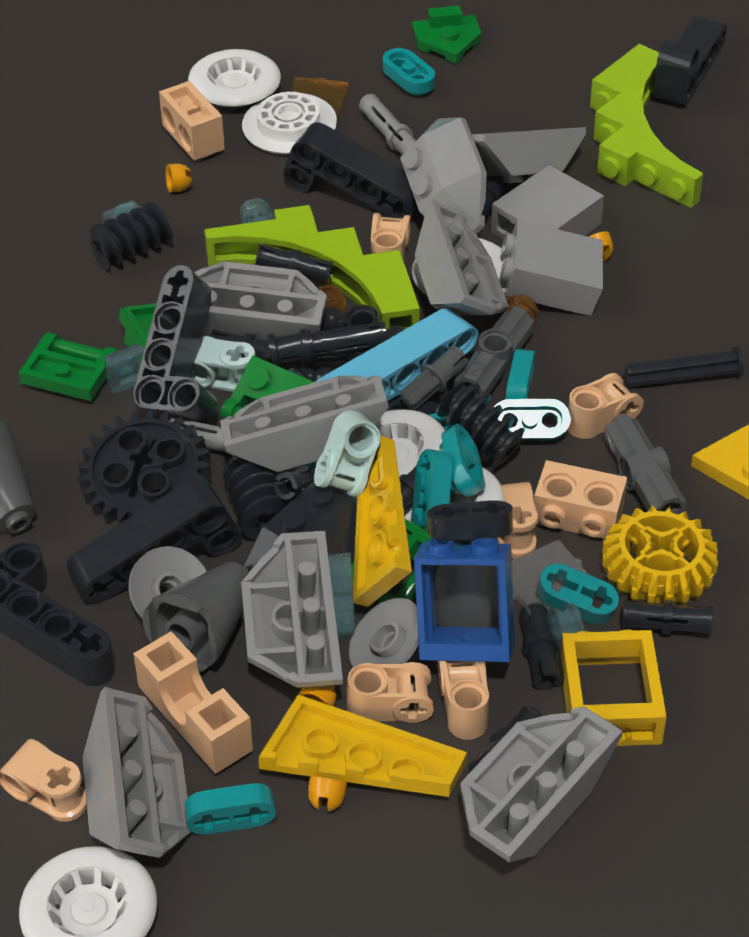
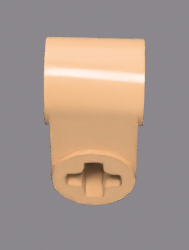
(390, 234)
(599, 403)
(524, 518)
(386, 691)
(464, 697)
(45, 781)

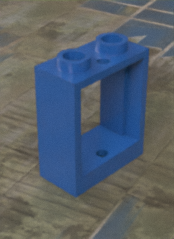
(464, 642)

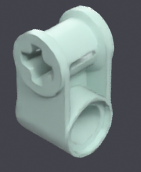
(220, 363)
(346, 462)

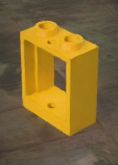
(639, 721)

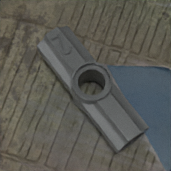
(496, 351)
(643, 465)

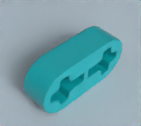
(521, 374)
(431, 484)
(580, 590)
(229, 808)

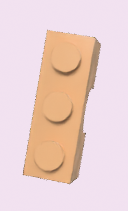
(208, 722)

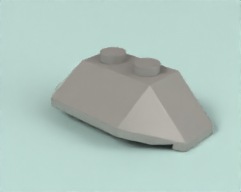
(527, 151)
(448, 169)
(456, 265)
(261, 300)
(295, 424)
(293, 612)
(133, 777)
(536, 780)

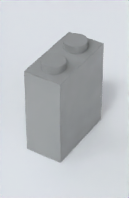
(550, 201)
(553, 267)

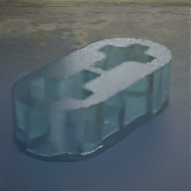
(342, 592)

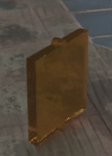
(328, 90)

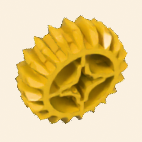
(659, 545)

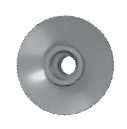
(157, 568)
(386, 634)

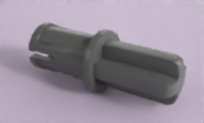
(433, 378)

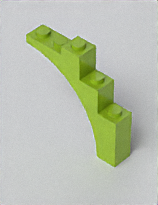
(627, 142)
(366, 279)

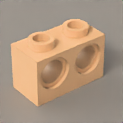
(192, 120)
(579, 499)

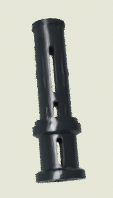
(309, 344)

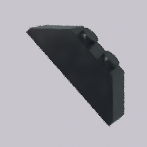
(312, 510)

